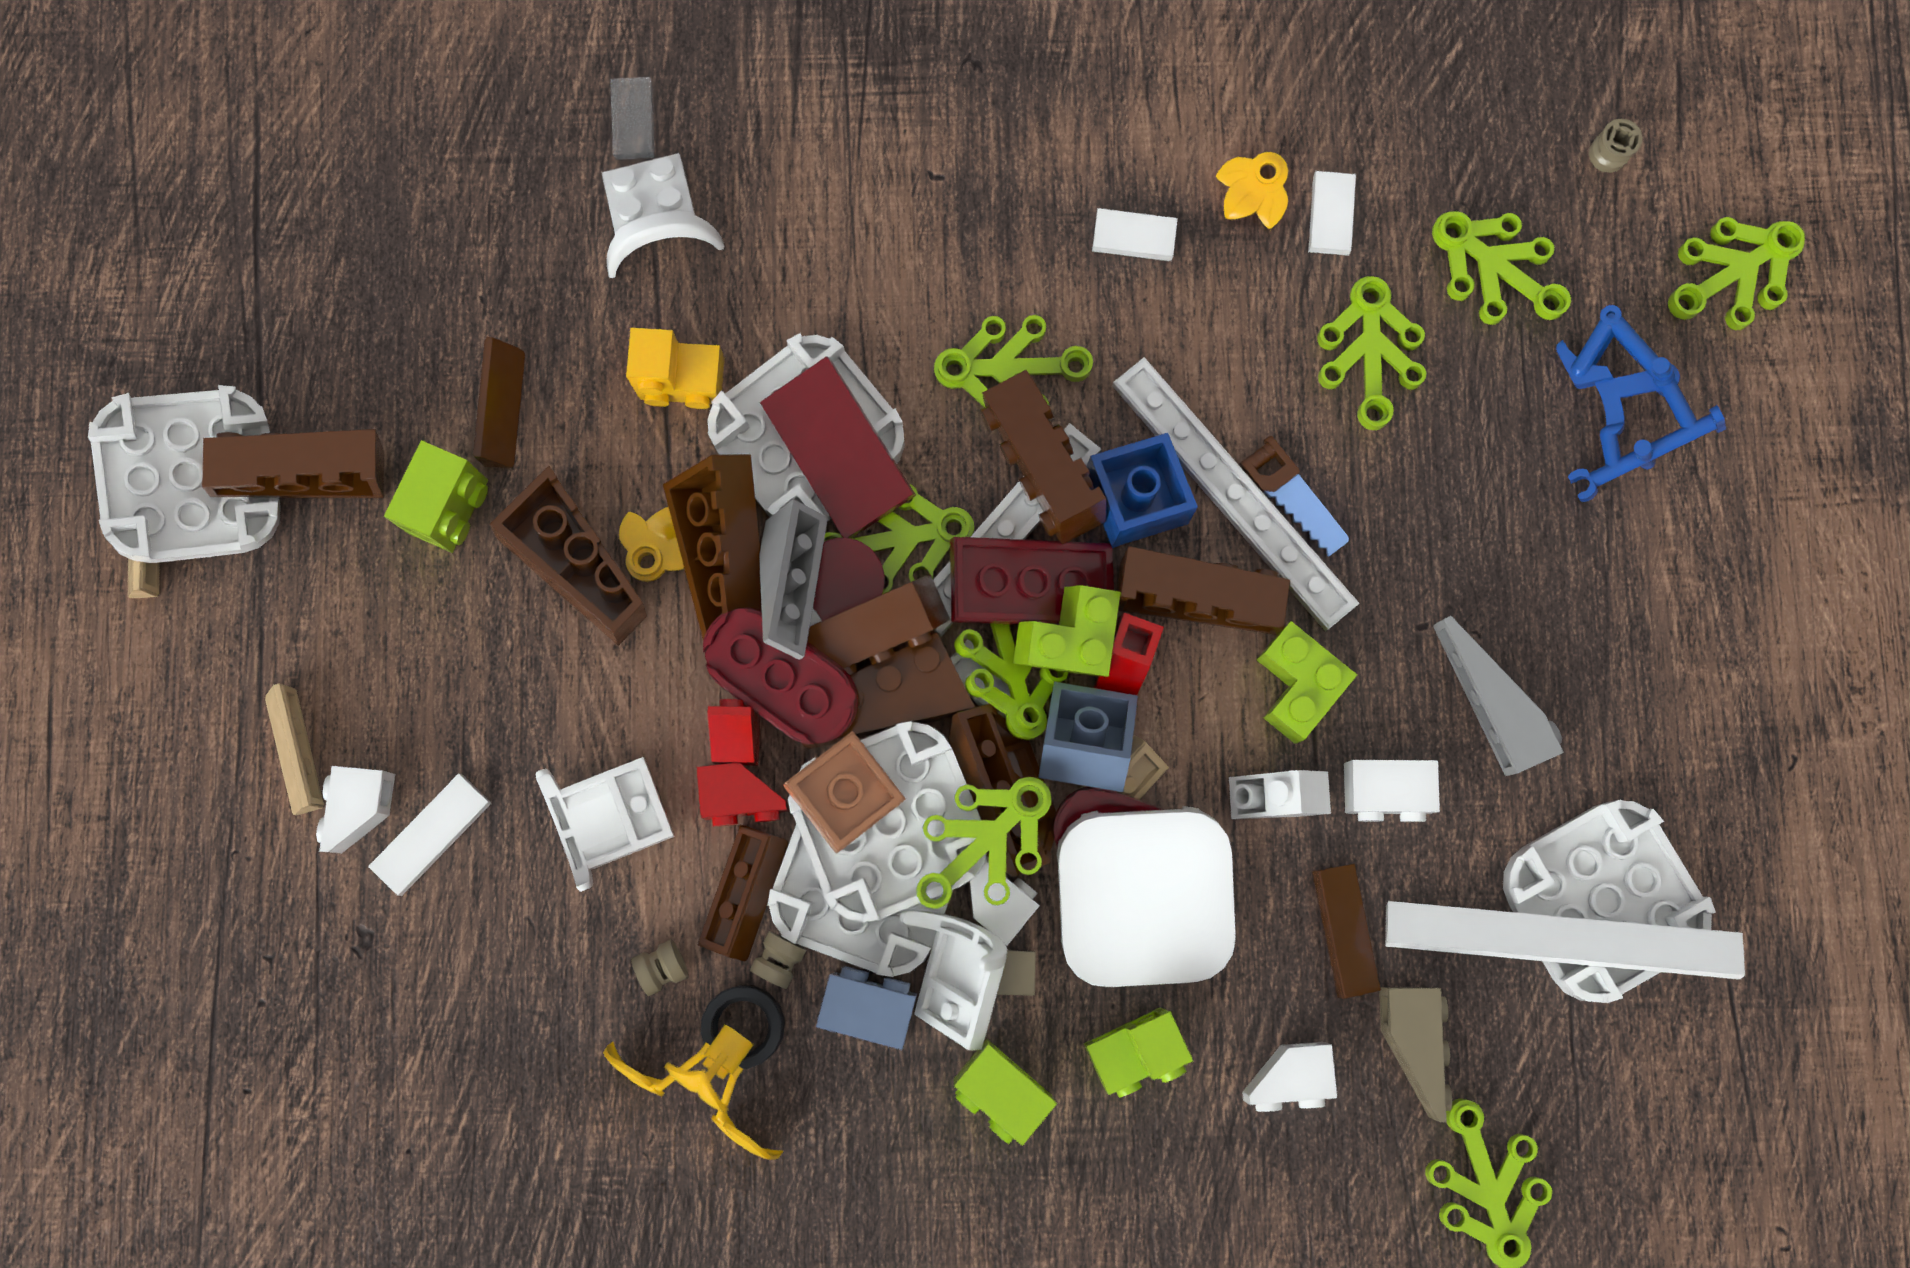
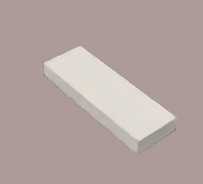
(429, 834)

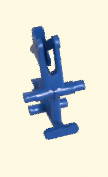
(1657, 376)

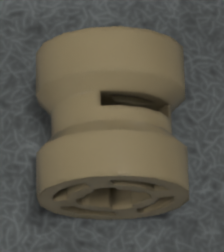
(1611, 154)
(782, 951)
(659, 967)

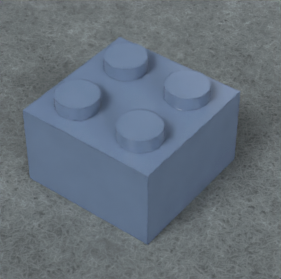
(1088, 737)
(867, 1008)

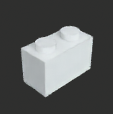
(1391, 788)

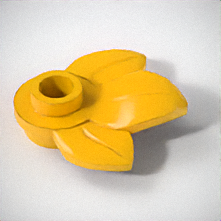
(1251, 191)
(652, 538)

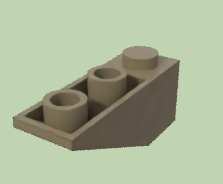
(1414, 1030)

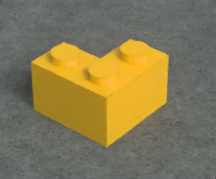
(673, 371)

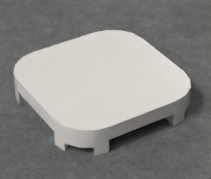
(742, 426)
(152, 476)
(885, 863)
(1606, 868)
(1146, 897)
(807, 920)

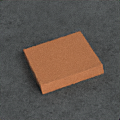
(844, 792)

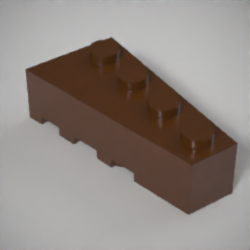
(1044, 458)
(717, 534)
(562, 549)
(1202, 591)

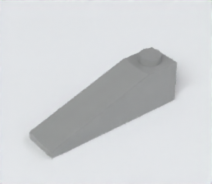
(789, 575)
(1508, 717)

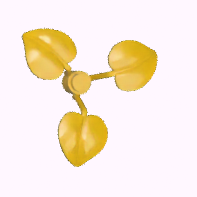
(722, 1058)

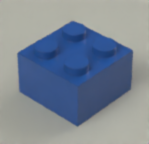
(1142, 489)

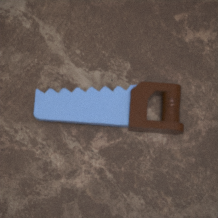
(1295, 495)

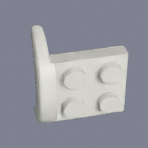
(650, 205)
(606, 816)
(959, 977)

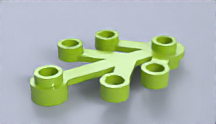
(1495, 262)
(1741, 267)
(1373, 346)
(1005, 362)
(905, 536)
(1011, 674)
(989, 837)
(1491, 1191)

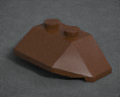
(995, 761)

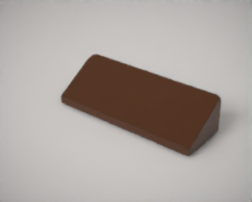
(499, 404)
(743, 893)
(1346, 931)

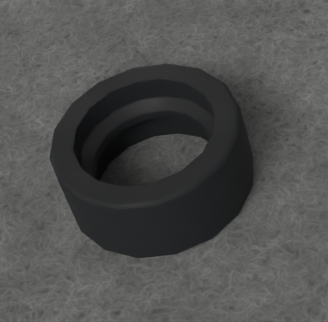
(765, 1001)

